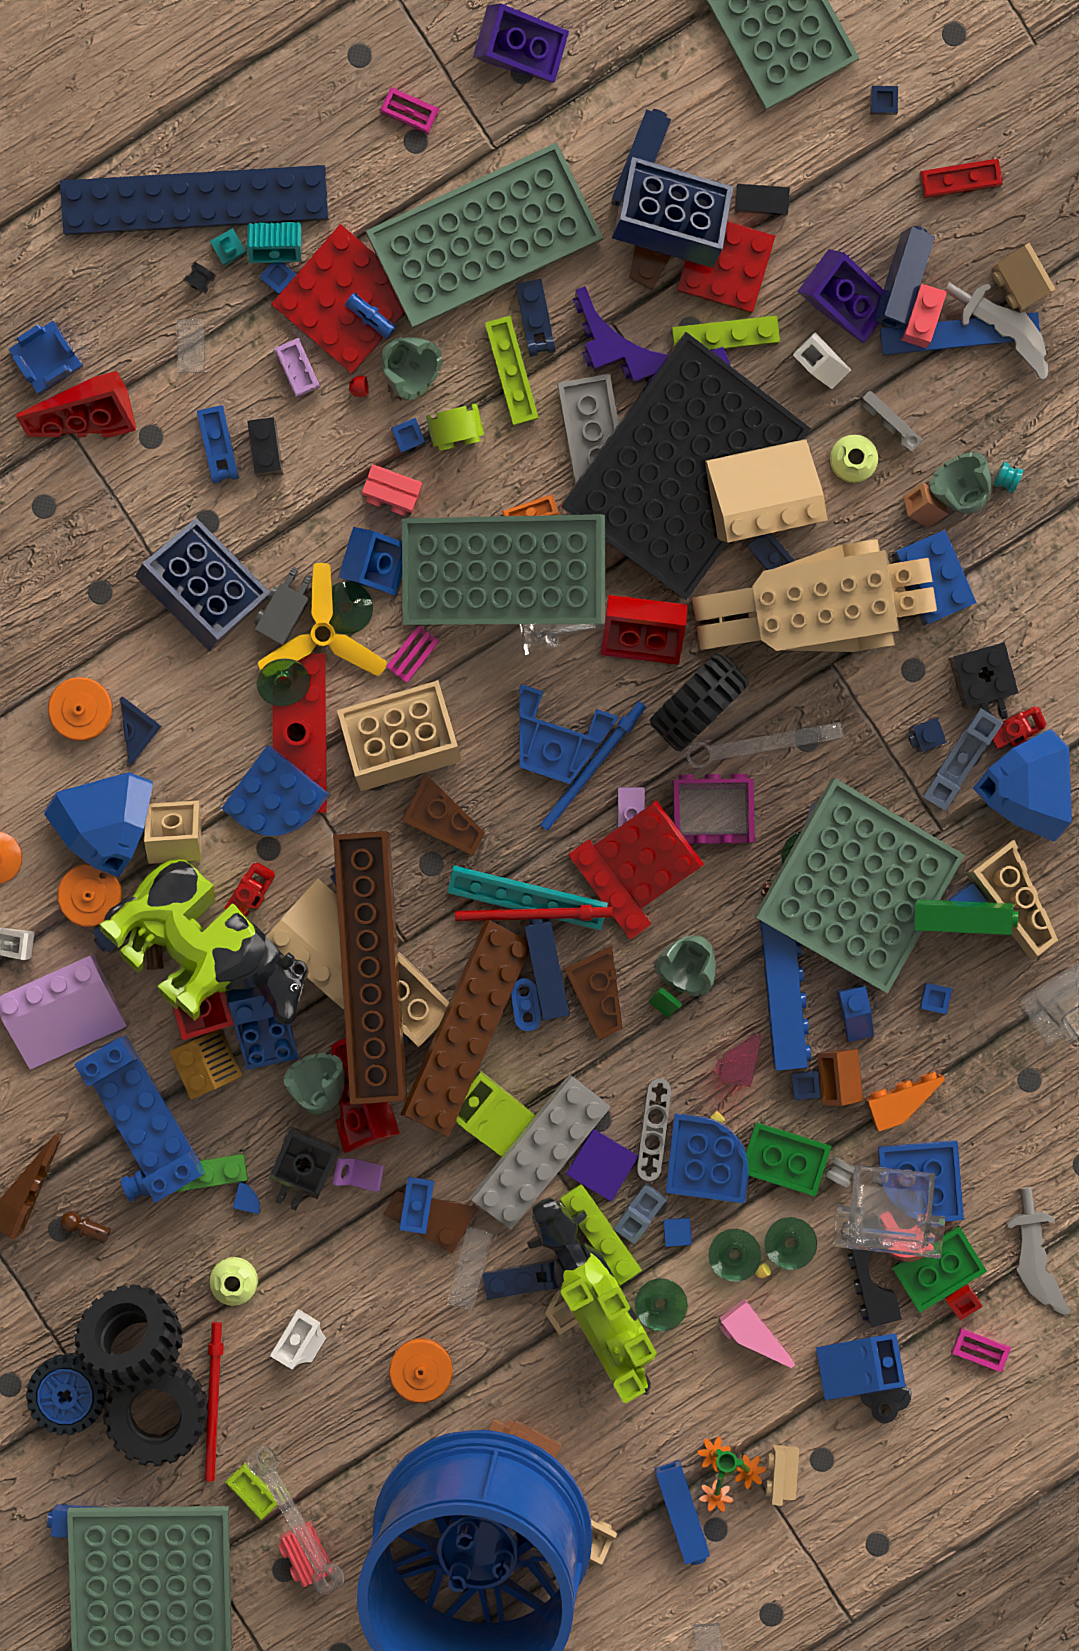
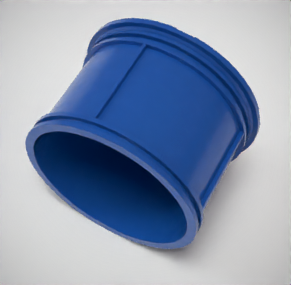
(478, 1493)

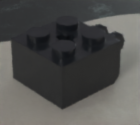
(976, 691)
(288, 1170)

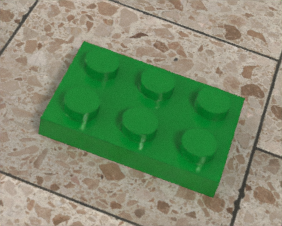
(786, 1158)
(935, 1278)

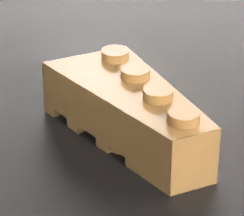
(1004, 879)

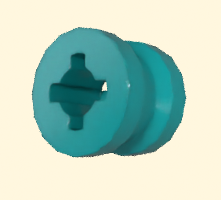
(1008, 477)

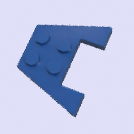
(552, 748)

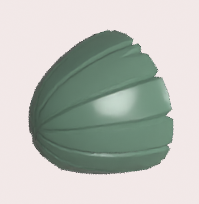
(410, 365)
(963, 483)
(688, 965)
(316, 1082)

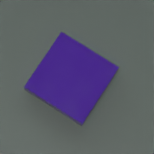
(602, 1164)

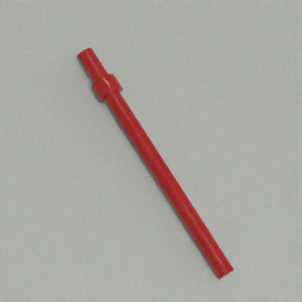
(585, 912)
(215, 1350)

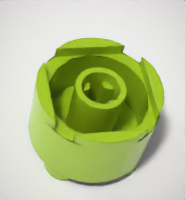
(455, 426)

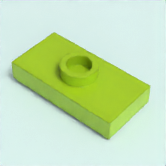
(252, 1491)

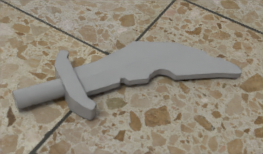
(1007, 323)
(1033, 1256)

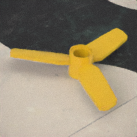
(339, 644)

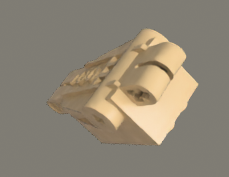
(821, 603)

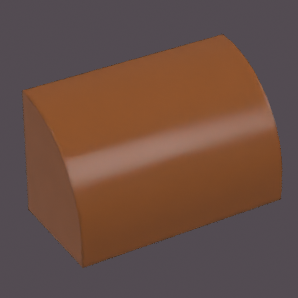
(840, 1077)

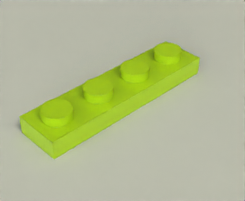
(733, 333)
(511, 370)
(601, 1234)

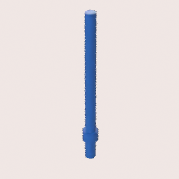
(625, 726)

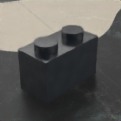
(265, 447)

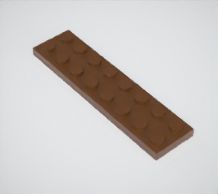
(466, 1029)

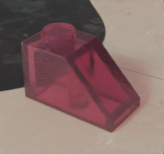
(739, 1062)

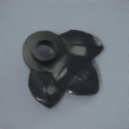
(894, 1399)

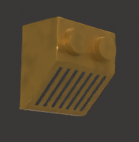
(205, 1063)

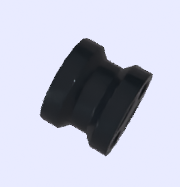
(199, 278)

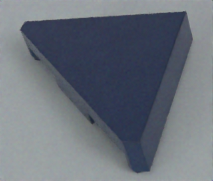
(138, 729)

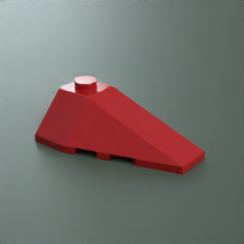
(90, 407)
(361, 1123)

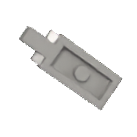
(892, 421)

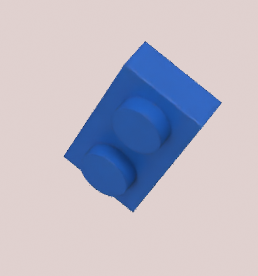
(416, 1205)

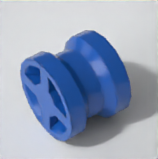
(134, 1186)

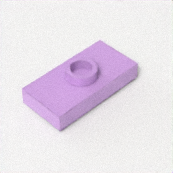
(297, 367)
(630, 803)

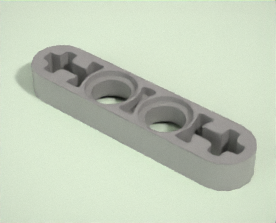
(657, 1129)

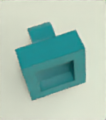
(228, 247)

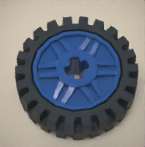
(46, 1393)

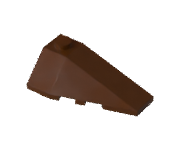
(21, 1197)

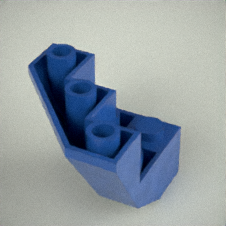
(1032, 786)
(102, 819)

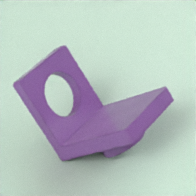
(358, 1174)

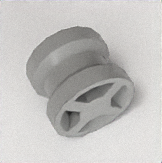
(840, 1172)

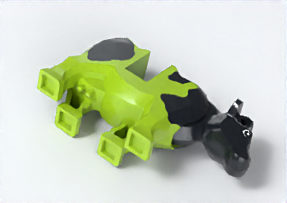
(219, 959)
(595, 1299)

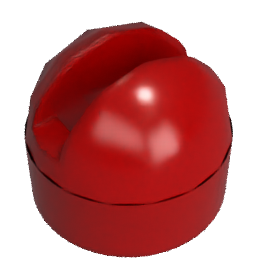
(359, 386)

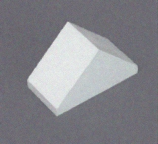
(16, 943)

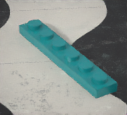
(517, 894)

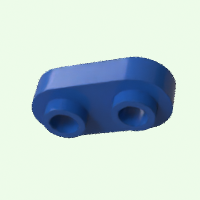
(526, 1004)

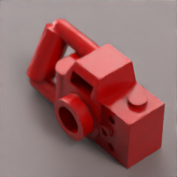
(1018, 726)
(250, 888)

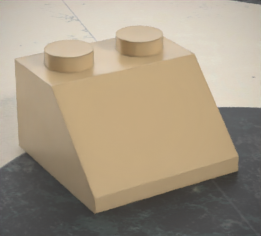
(1023, 279)
(173, 832)

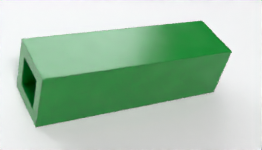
(965, 917)

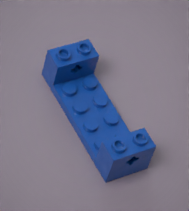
(141, 1117)

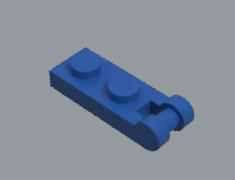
(217, 443)

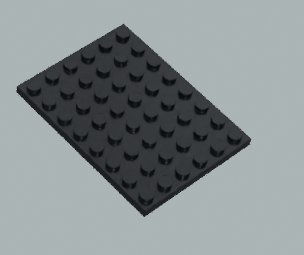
(653, 464)

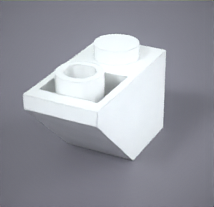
(821, 361)

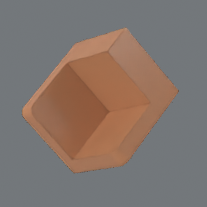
(924, 506)

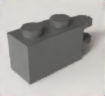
(283, 609)

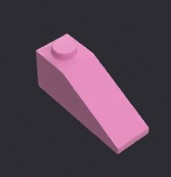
(750, 1331)

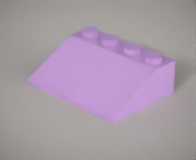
(61, 1012)

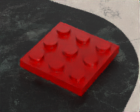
(737, 272)
(648, 854)

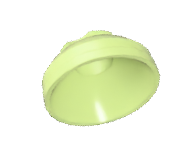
(844, 468)
(240, 1269)

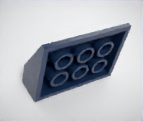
(673, 212)
(202, 584)

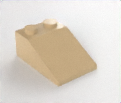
(420, 1003)

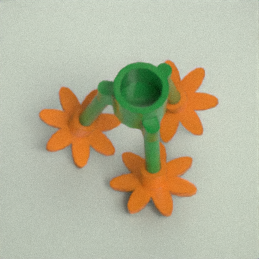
(726, 1464)

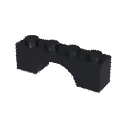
(879, 1303)

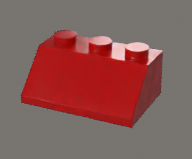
(644, 629)

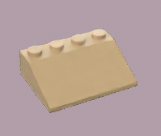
(765, 491)
(399, 736)
(313, 937)

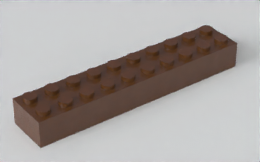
(370, 967)

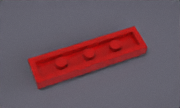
(609, 888)

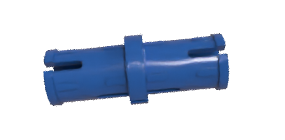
(370, 315)

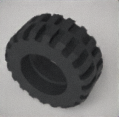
(699, 702)
(144, 1362)
(158, 1448)

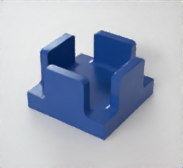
(44, 356)

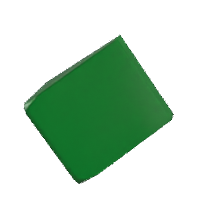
(664, 1002)

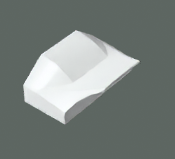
(299, 1341)

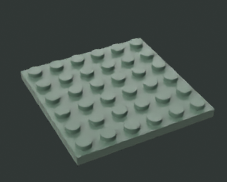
(856, 884)
(150, 1578)

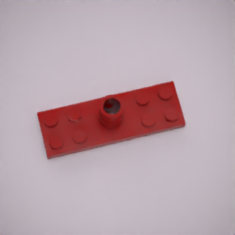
(309, 713)

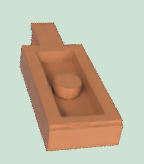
(522, 1431)

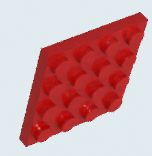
(324, 284)

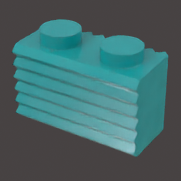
(274, 242)

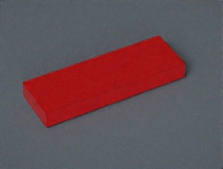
(961, 178)

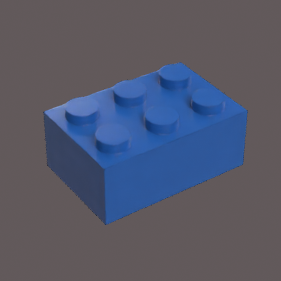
(949, 581)

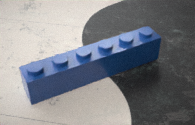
(785, 999)

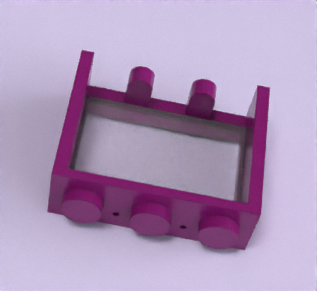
(714, 809)

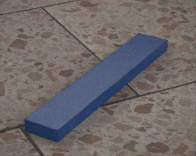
(948, 336)

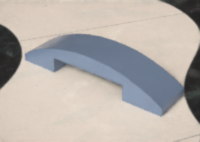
(962, 758)

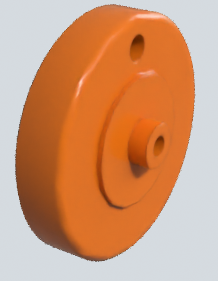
(80, 709)
(88, 895)
(421, 1370)

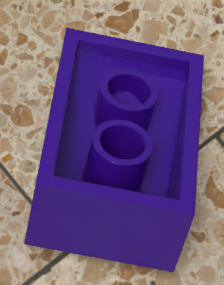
(520, 42)
(843, 294)

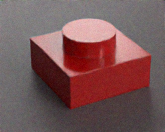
(964, 1302)

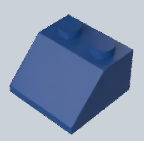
(373, 561)

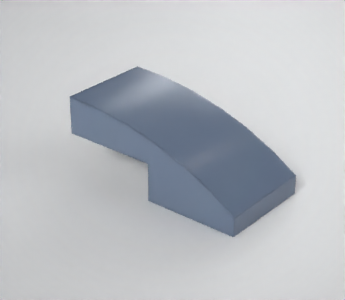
(640, 1213)

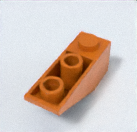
(897, 1105)

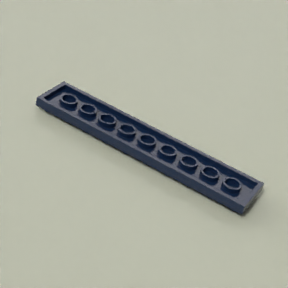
(194, 200)

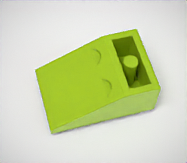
(493, 1114)

